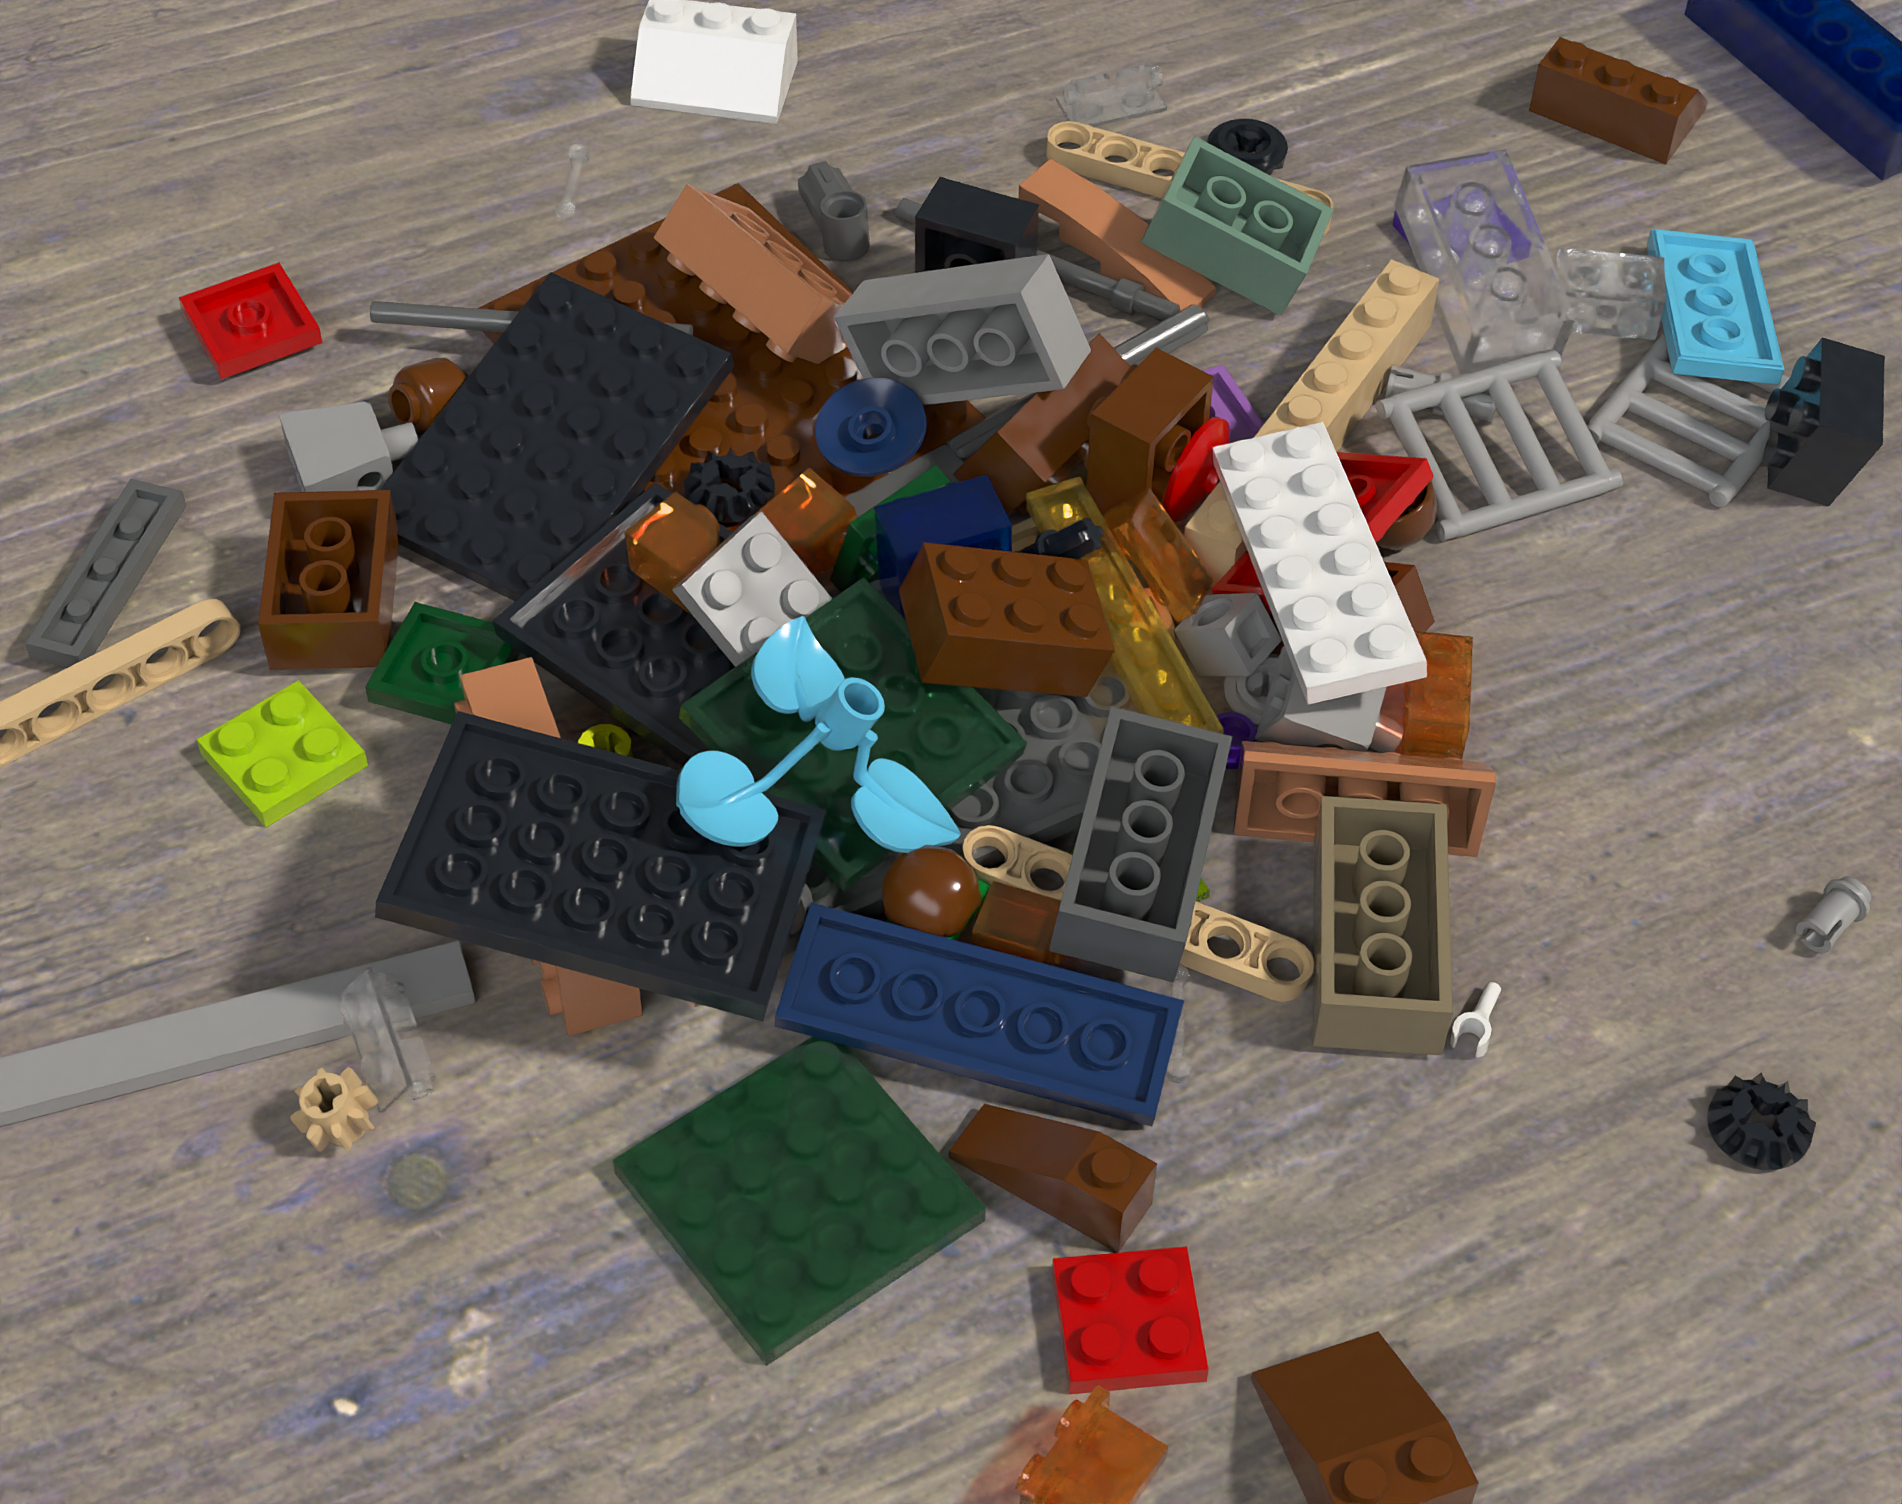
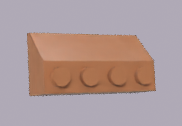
(756, 273)
(1284, 784)

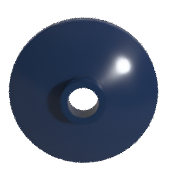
(868, 409)

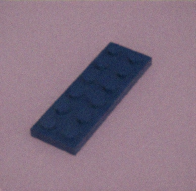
(980, 1014)

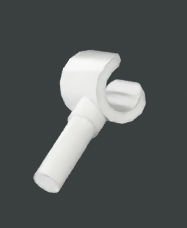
(1478, 1020)

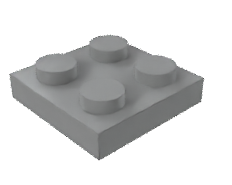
(750, 589)

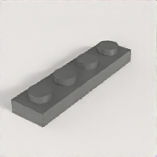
(106, 574)

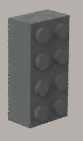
(1141, 845)

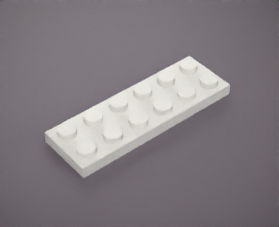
(1318, 564)

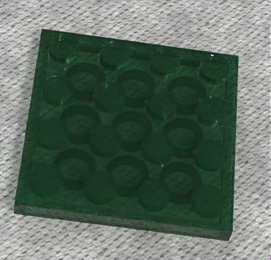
(932, 729)
(798, 1194)

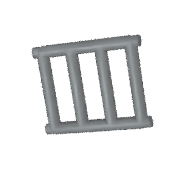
(1497, 382)
(1630, 397)

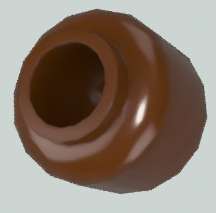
(424, 391)

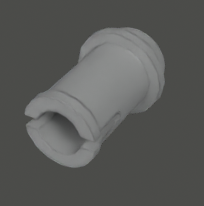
(1842, 904)

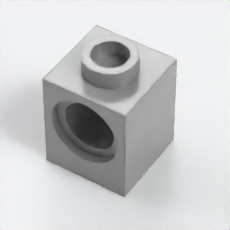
(1228, 635)

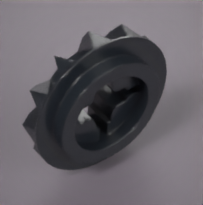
(1251, 136)
(724, 502)
(1754, 1143)

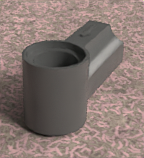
(837, 211)

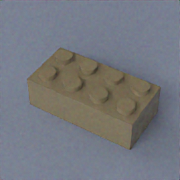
(1381, 926)

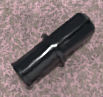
(1069, 542)

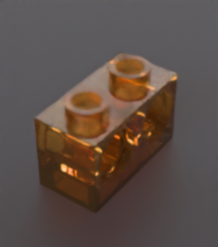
(1439, 705)

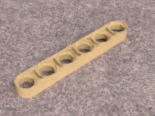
(1141, 155)
(132, 678)
(1255, 942)

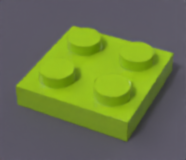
(282, 753)

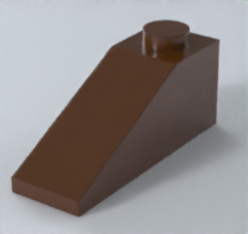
(1061, 1170)

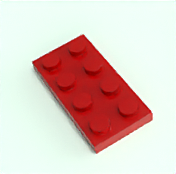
(1383, 490)

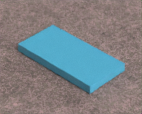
(1716, 308)

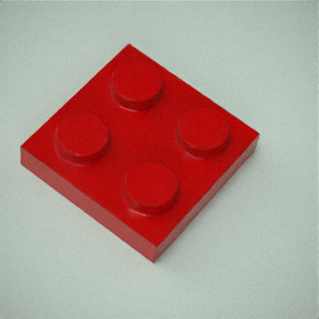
(250, 320)
(1129, 1320)

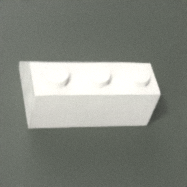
(714, 59)

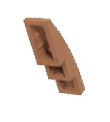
(1111, 235)

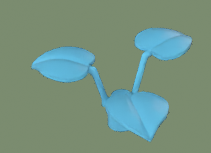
(799, 676)

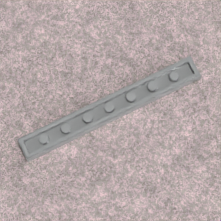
(215, 1035)

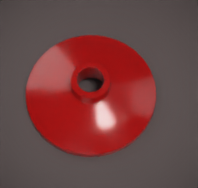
(1195, 472)

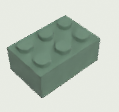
(1238, 226)

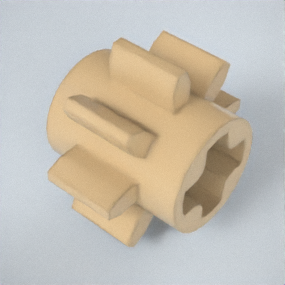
(334, 1109)

